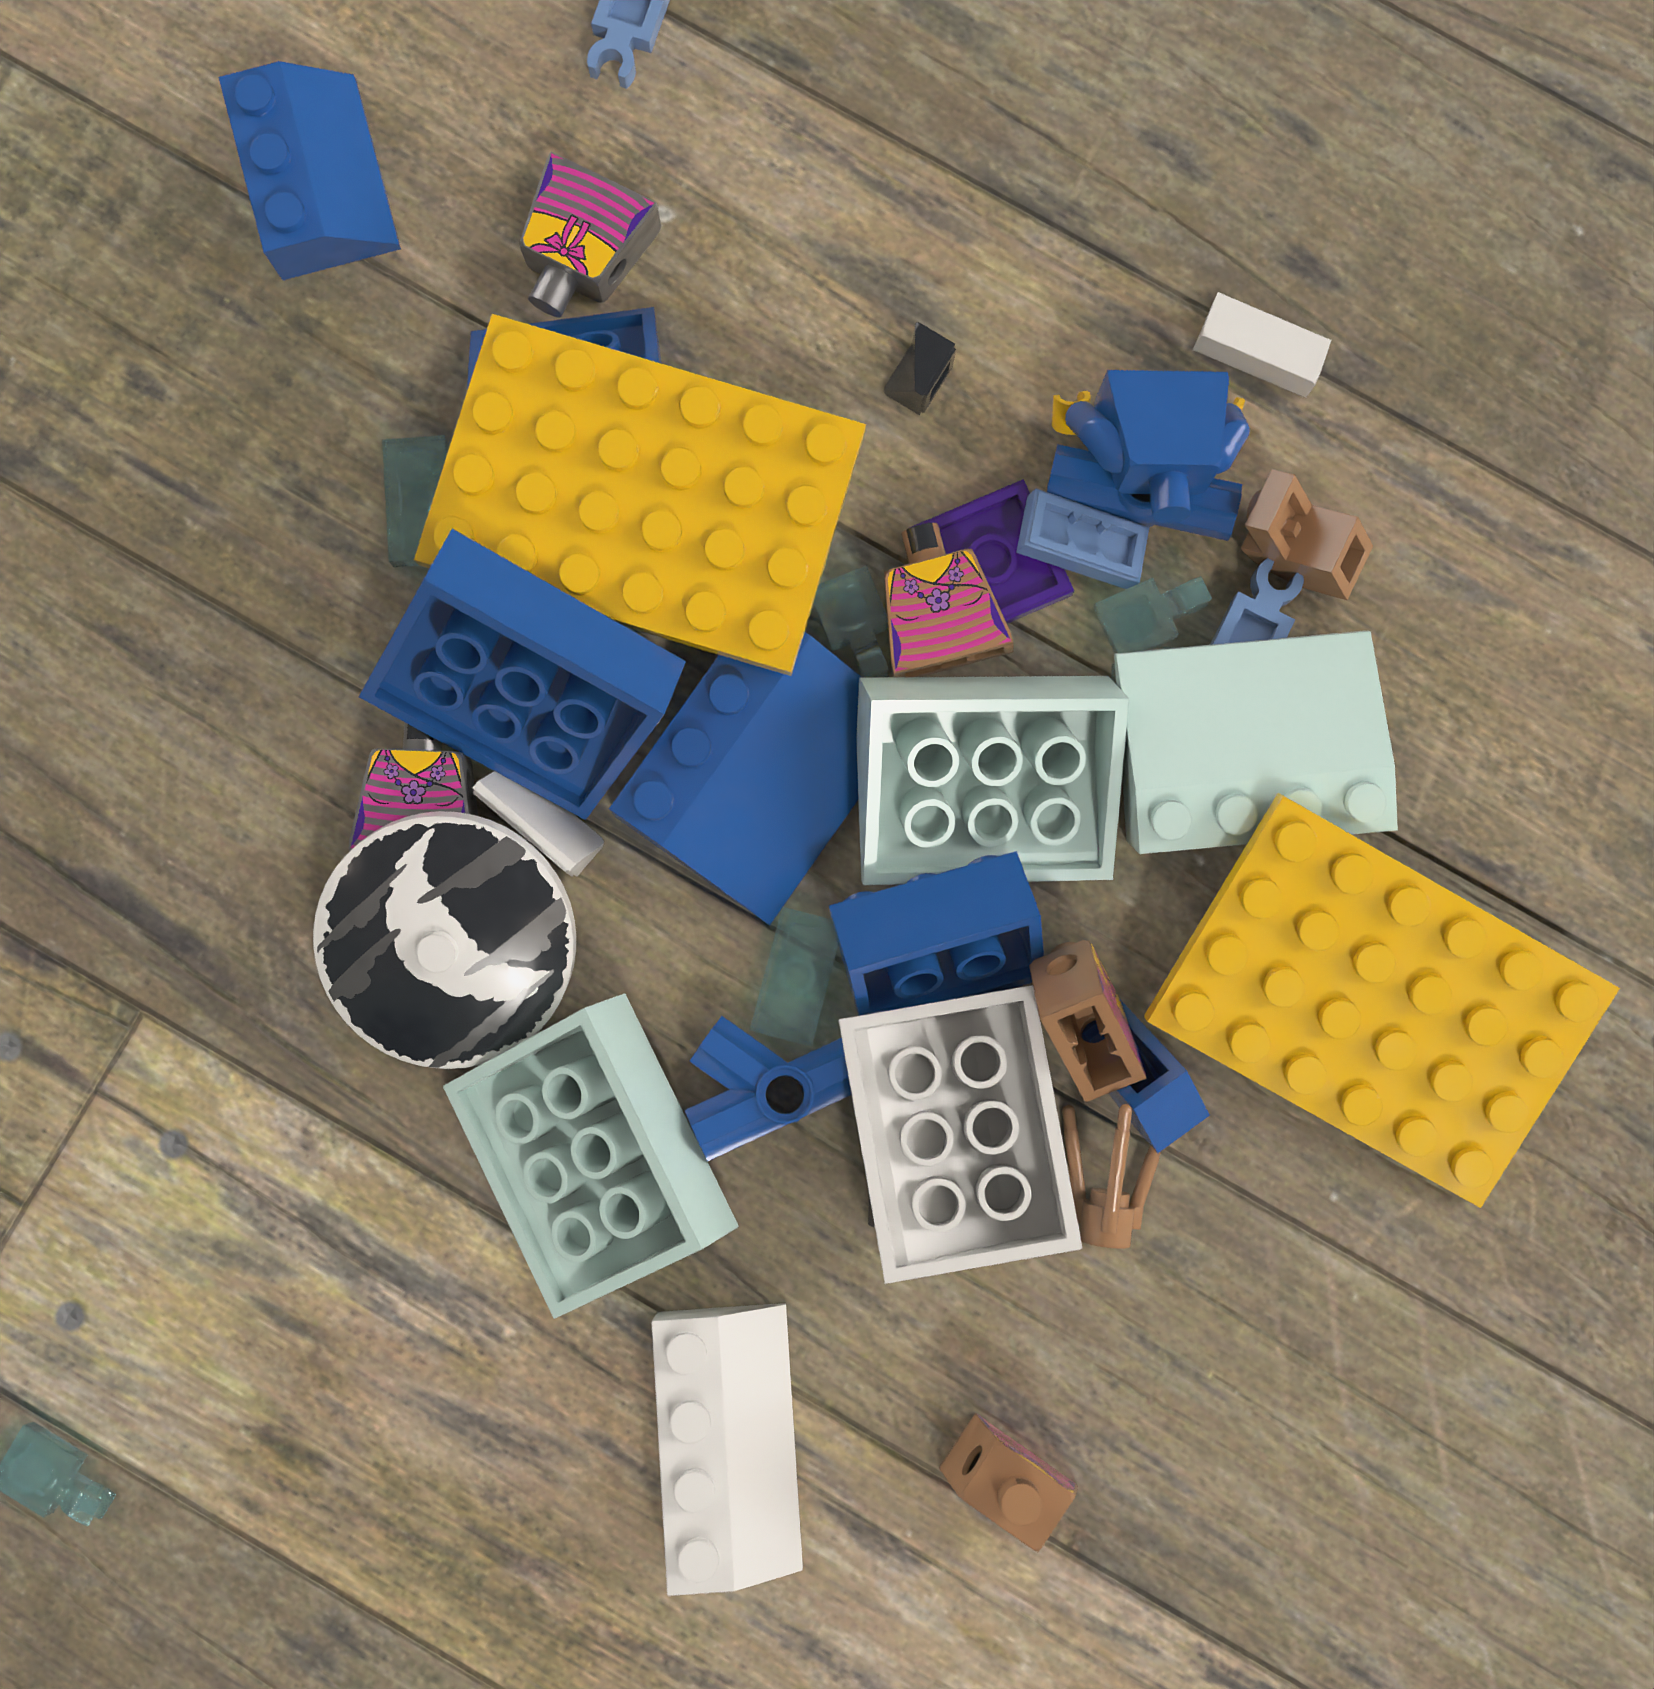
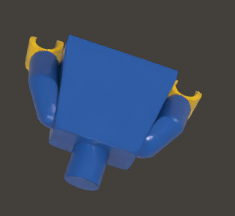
(1158, 433)

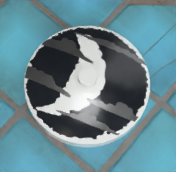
(444, 939)

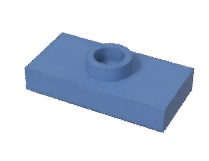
(1082, 539)

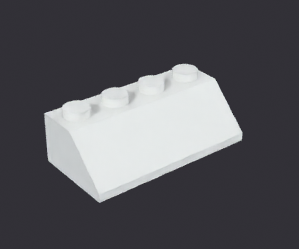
(726, 1447)

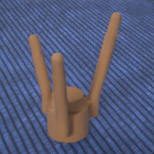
(1108, 1215)

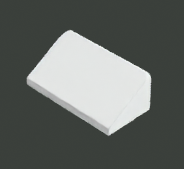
(1262, 345)
(541, 822)

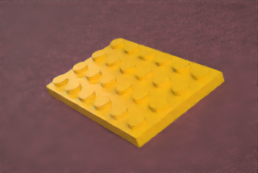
(647, 490)
(1380, 1001)

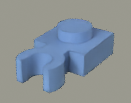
(624, 27)
(1259, 616)

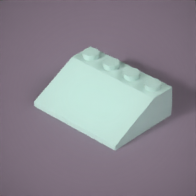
(1246, 720)
(989, 771)
(590, 1155)

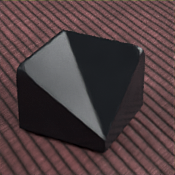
(921, 369)

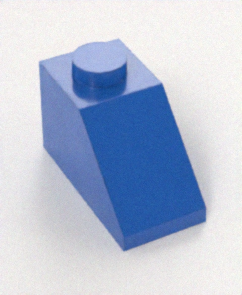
(1165, 1101)

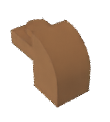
(1305, 538)

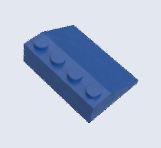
(522, 676)
(752, 776)

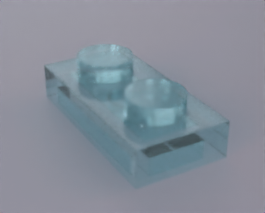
(410, 482)

